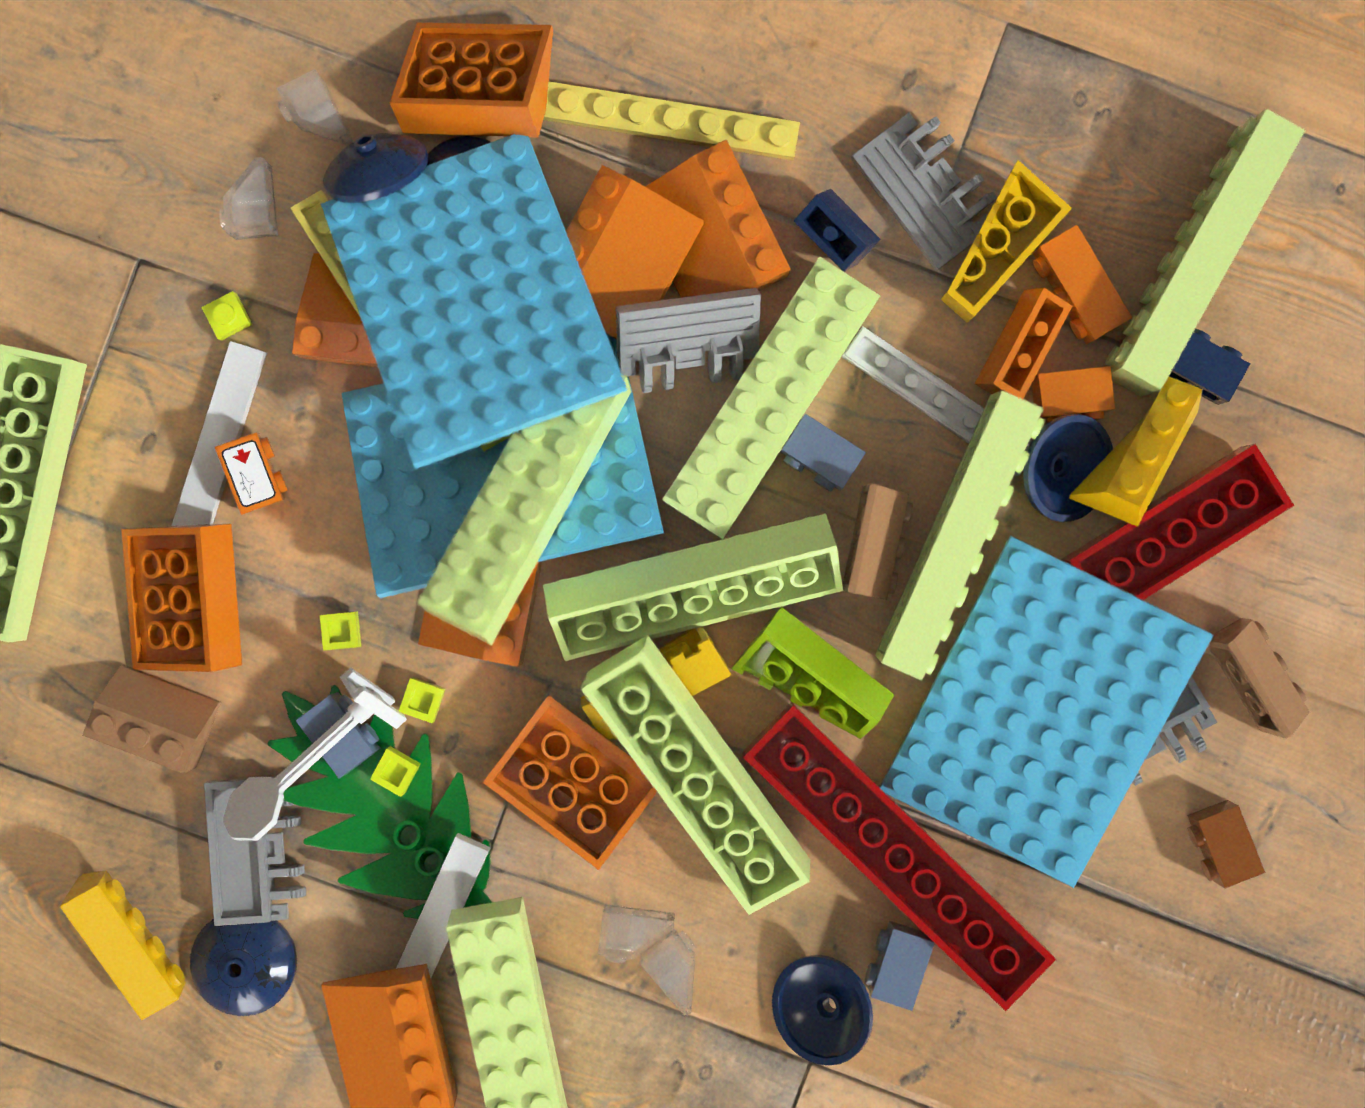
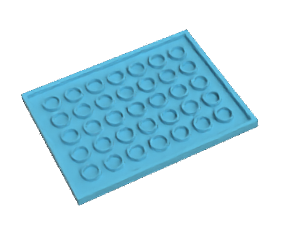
(474, 301)
(417, 511)
(1044, 711)

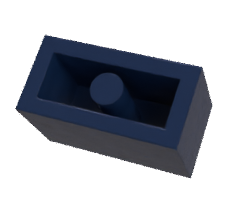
(837, 229)
(1210, 367)

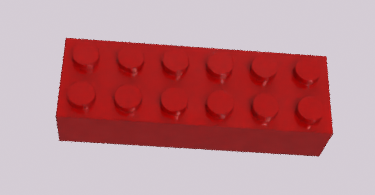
(1187, 525)

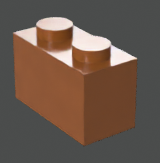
(1225, 844)

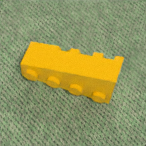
(691, 658)

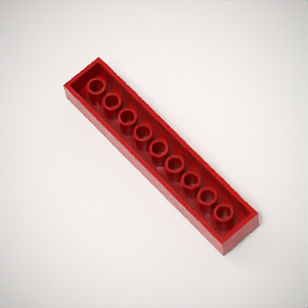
(898, 856)

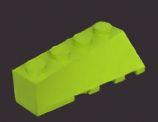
(814, 674)

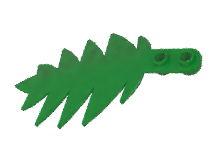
(383, 819)

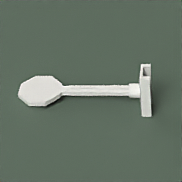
(258, 800)

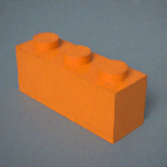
(1082, 283)
(1024, 343)

